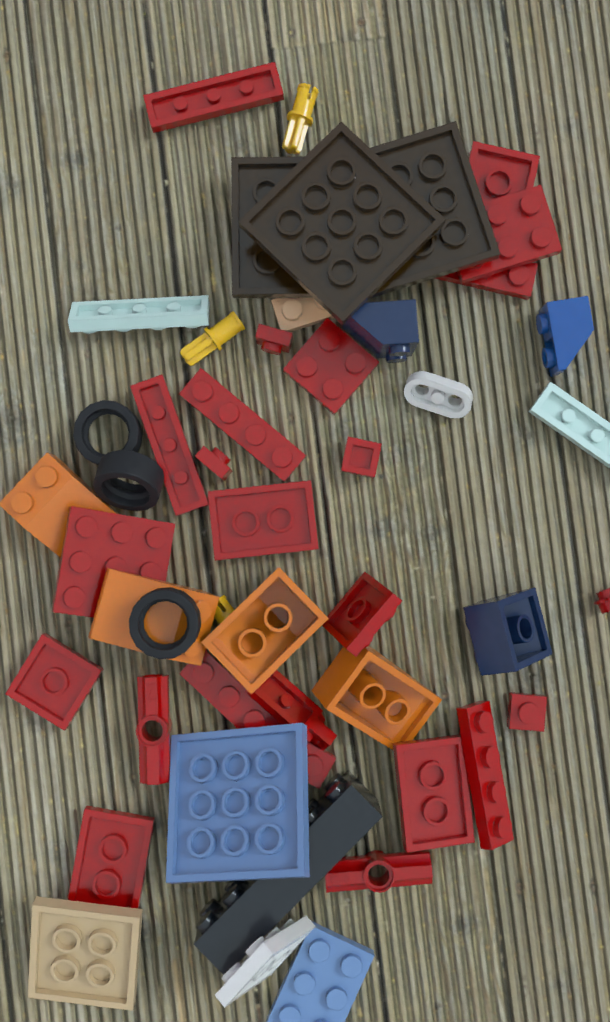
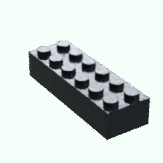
(256, 906)

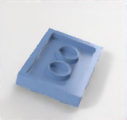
(322, 979)

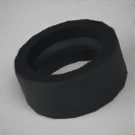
(100, 408)
(133, 467)
(140, 636)

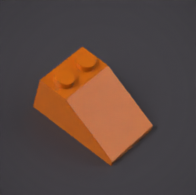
(43, 500)
(163, 621)
(265, 630)
(375, 696)

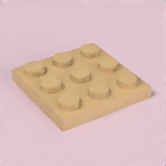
(84, 953)

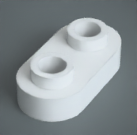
(438, 394)

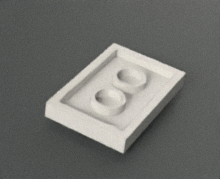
(263, 959)

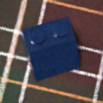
(386, 329)
(507, 632)

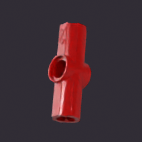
(153, 750)
(402, 870)

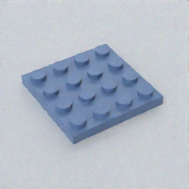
(238, 805)

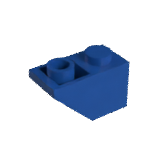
(565, 329)

